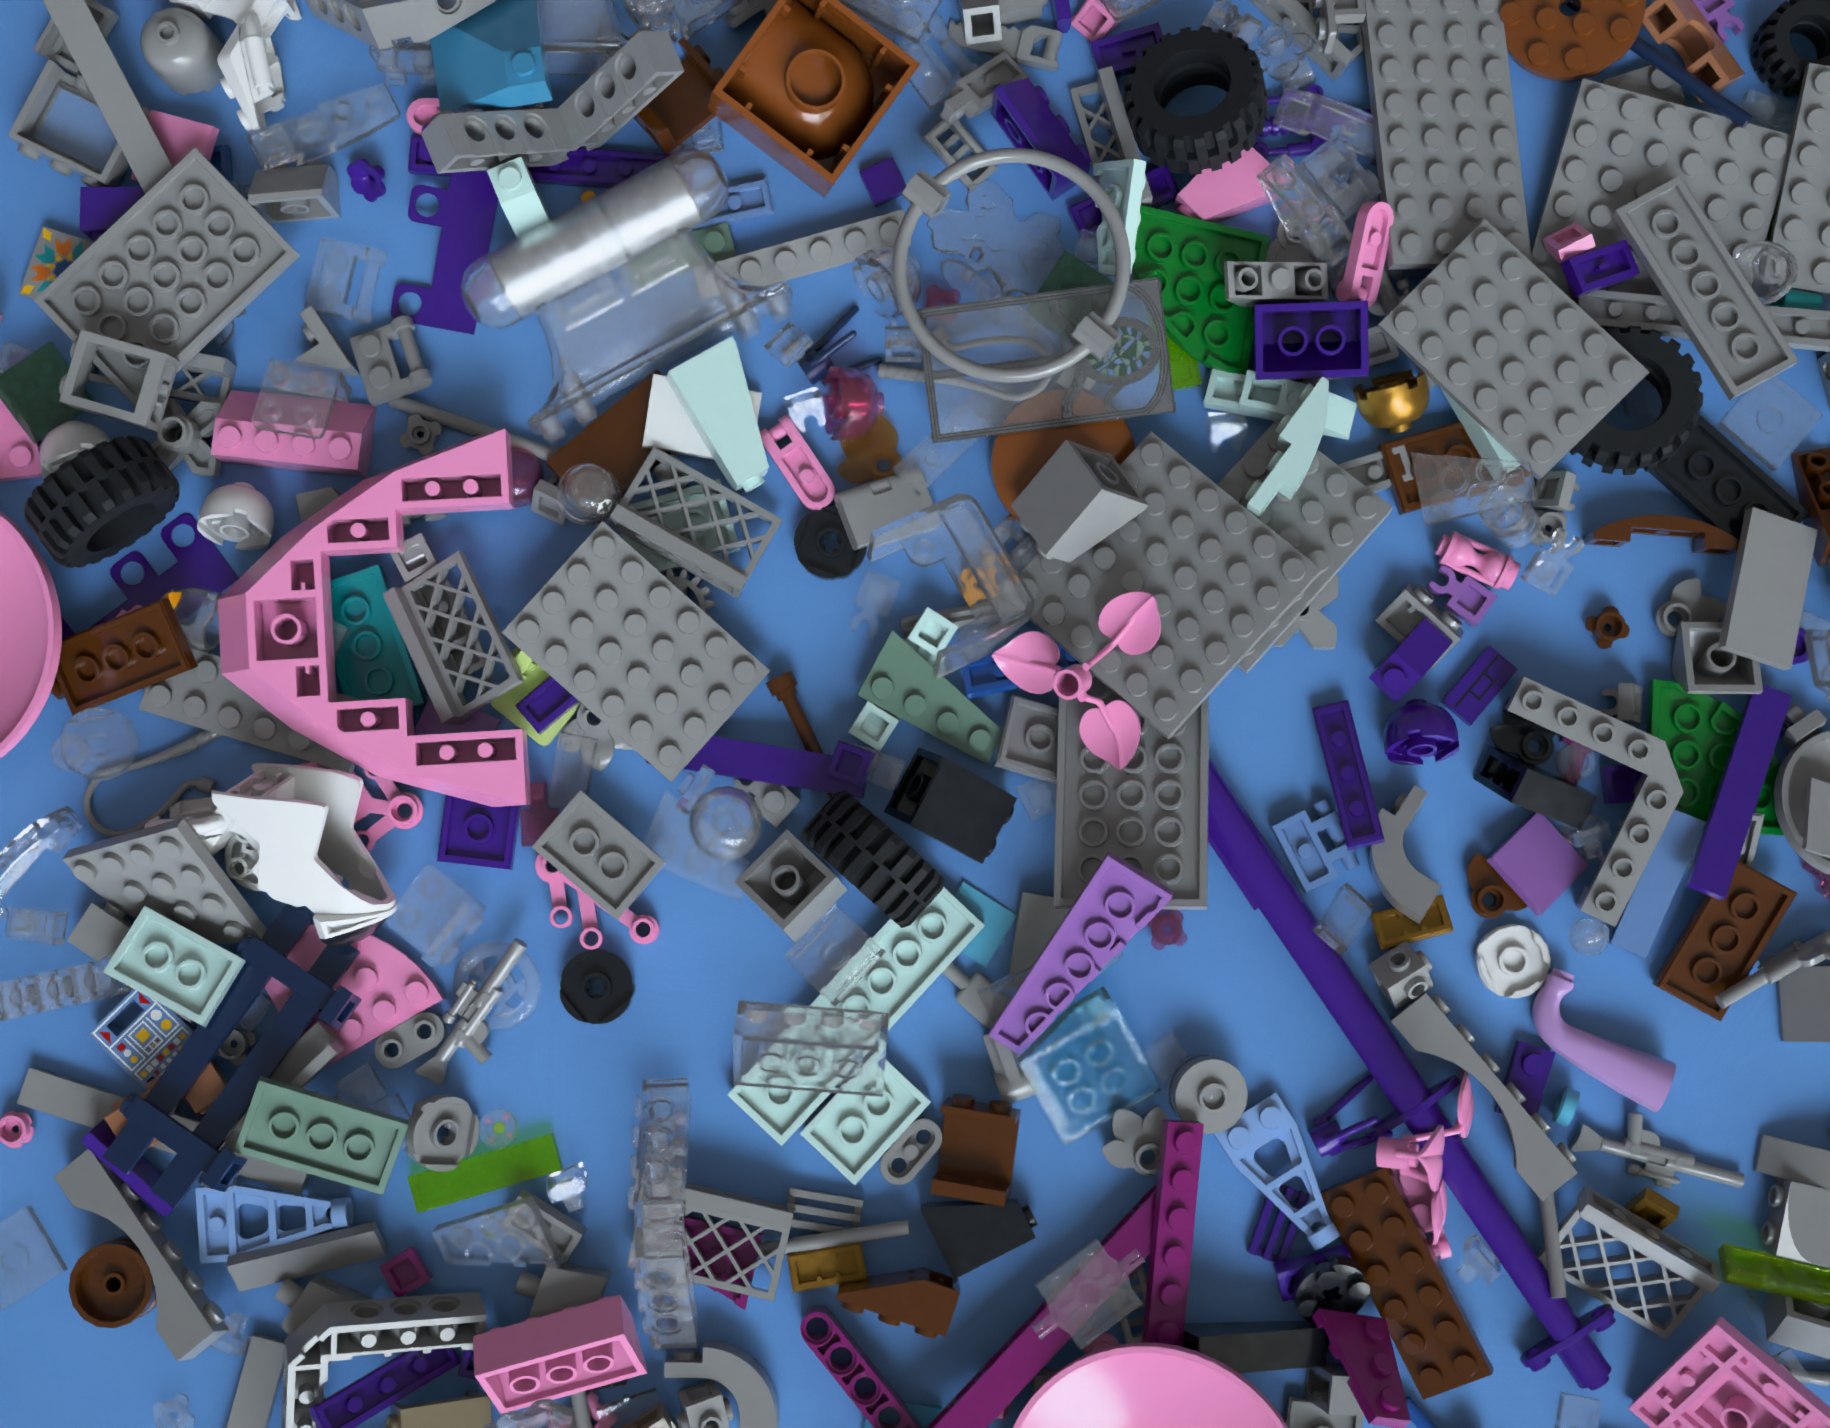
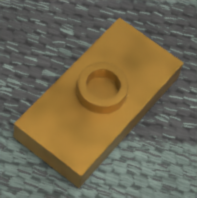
(1395, 928)
(826, 1266)

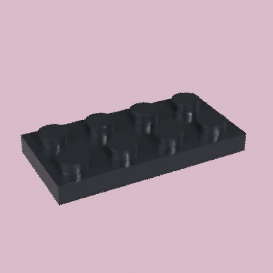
(1722, 482)

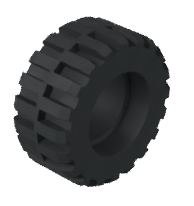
(1186, 62)
(1680, 400)
(101, 501)
(873, 858)

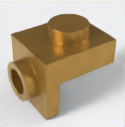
(1653, 1208)

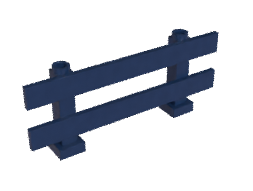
(199, 1149)

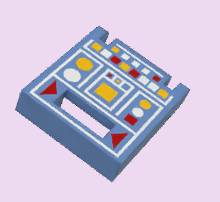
(148, 1042)

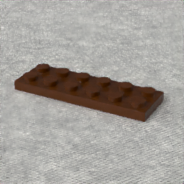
(1406, 1282)

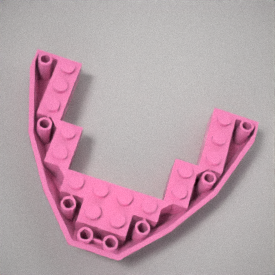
(282, 639)

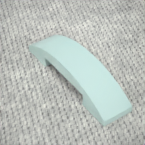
(927, 637)

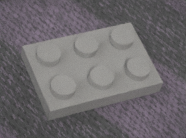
(599, 854)

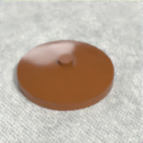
(1022, 455)

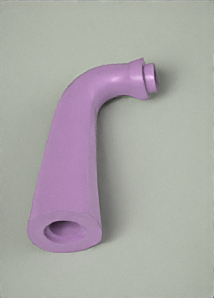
(1622, 1068)

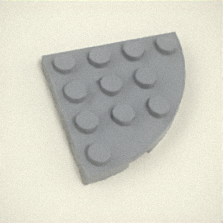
(169, 874)

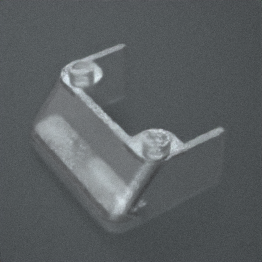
(977, 562)

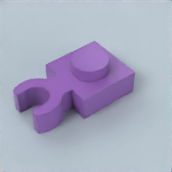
(1718, 16)
(1466, 598)

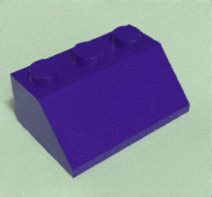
(1030, 124)
(1311, 340)

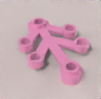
(388, 807)
(587, 909)

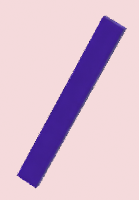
(584, 168)

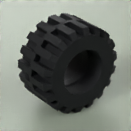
(1773, 49)

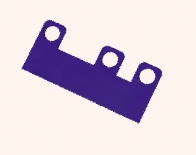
(466, 233)
(197, 566)

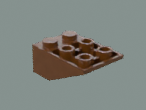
(1813, 489)
(906, 1296)

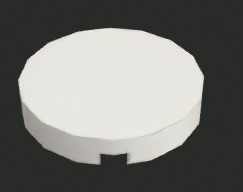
(1512, 961)

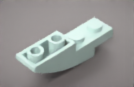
(1273, 400)
(1299, 441)

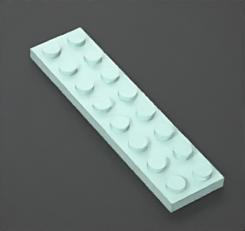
(892, 985)

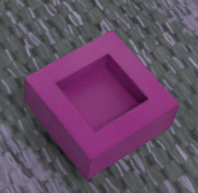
(406, 1272)

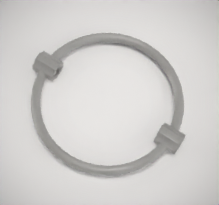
(930, 197)

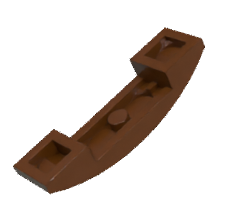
(1705, 537)

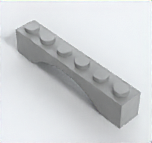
(1534, 1154)
(184, 1313)

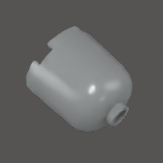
(182, 51)

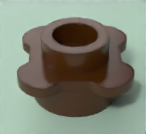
(1617, 624)

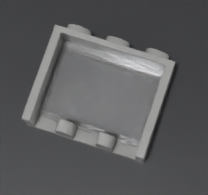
(69, 130)

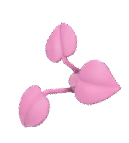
(1109, 729)
(1403, 1155)

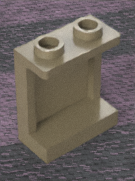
(460, 1412)

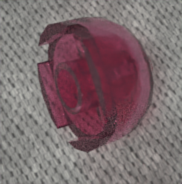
(851, 403)

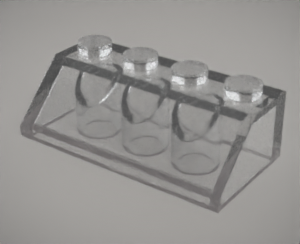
(810, 1048)

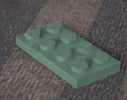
(321, 1135)

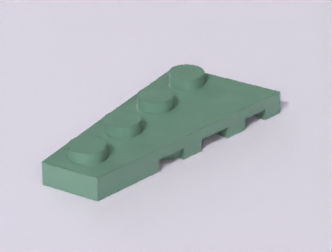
(906, 687)

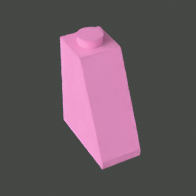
(1225, 191)

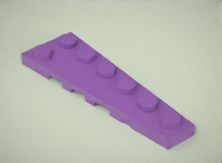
(1095, 929)

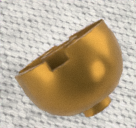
(1393, 400)

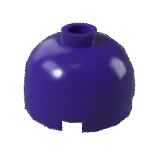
(1418, 732)

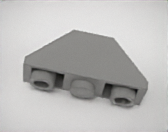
(1275, 282)

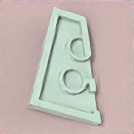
(1124, 185)

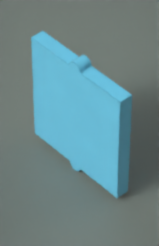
(994, 917)

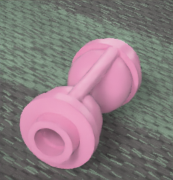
(1493, 568)

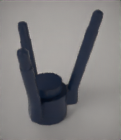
(817, 360)

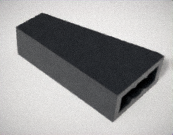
(1259, 1344)

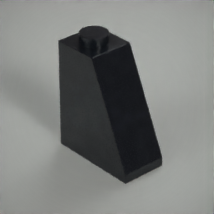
(1534, 788)
(976, 1231)

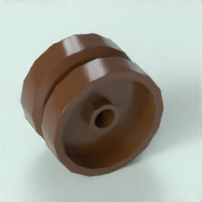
(112, 1284)

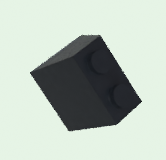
(951, 805)

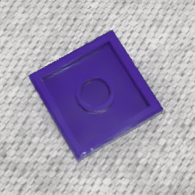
(478, 834)

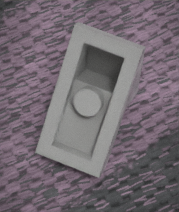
(329, 350)

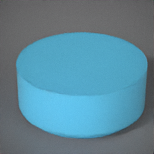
(1565, 1106)

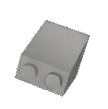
(1076, 502)

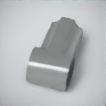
(1008, 1074)

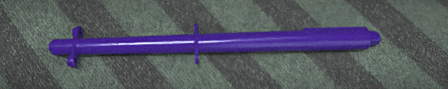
(1416, 1105)

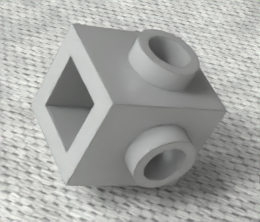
(1402, 974)
(704, 1407)

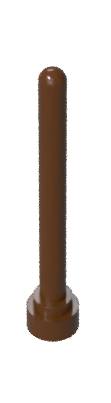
(785, 689)

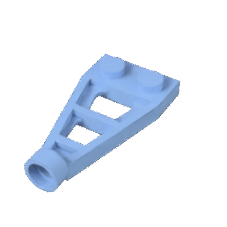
(1256, 1128)
(220, 1221)

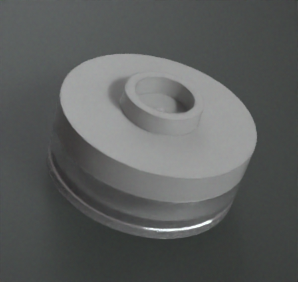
(1207, 1092)

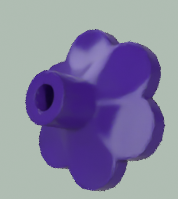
(367, 179)

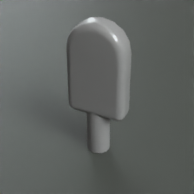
(968, 995)

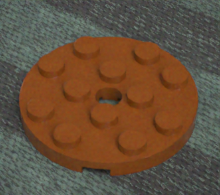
(1573, 45)

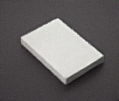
(669, 425)

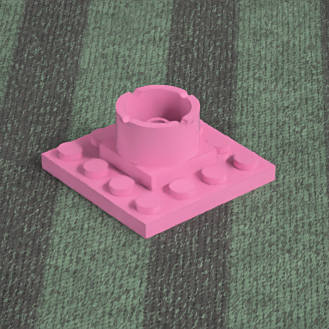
(1728, 1385)

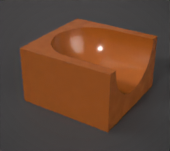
(811, 87)

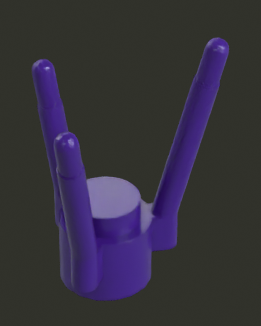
(1330, 1138)

